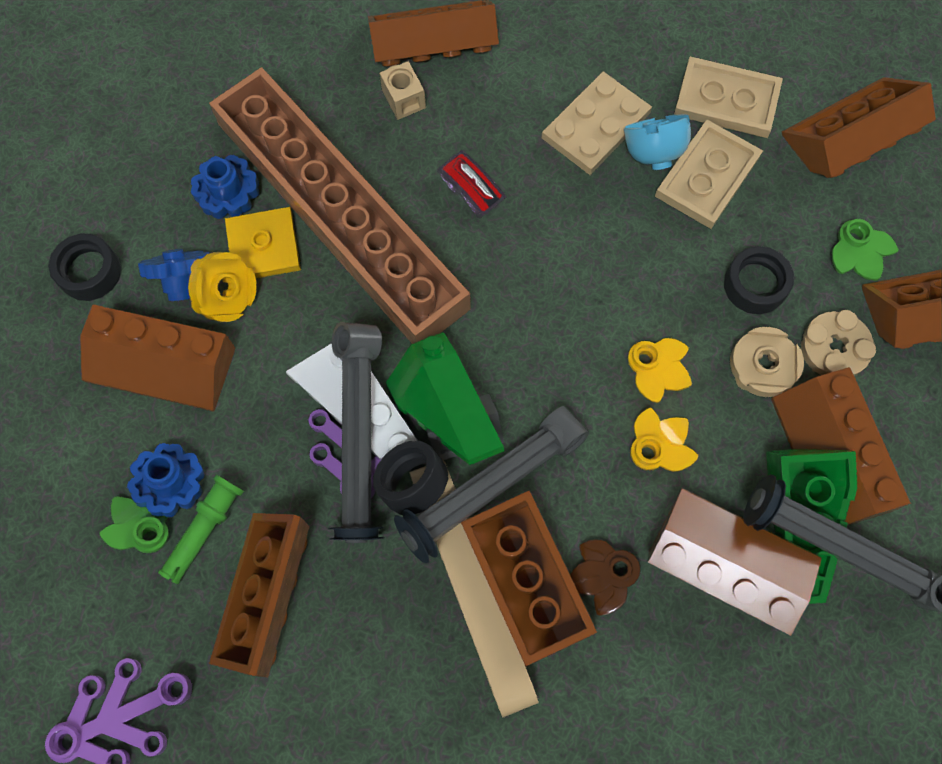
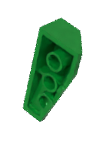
(441, 397)
(824, 484)

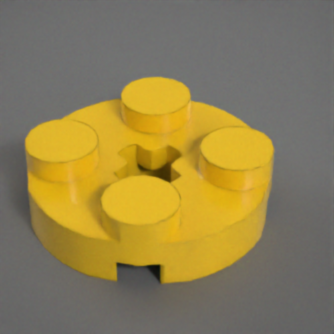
(204, 286)

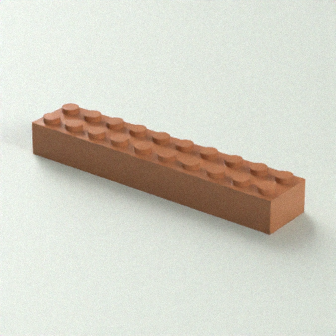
(341, 208)

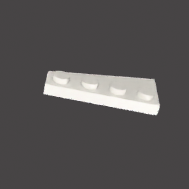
(322, 379)

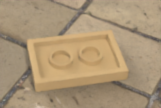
(729, 96)
(595, 122)
(708, 174)

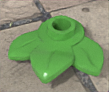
(864, 254)
(131, 525)

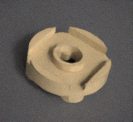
(843, 326)
(781, 350)

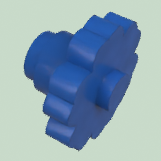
(225, 186)
(173, 270)
(166, 480)

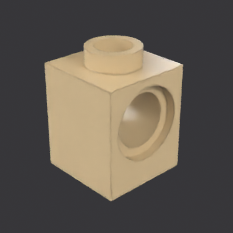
(406, 100)

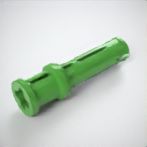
(209, 513)

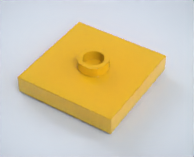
(265, 241)

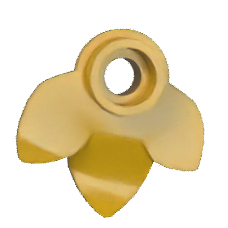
(663, 371)
(665, 440)

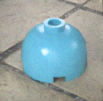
(658, 140)

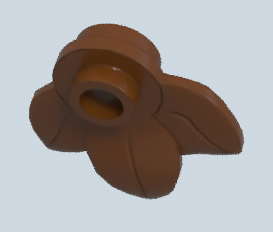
(598, 576)

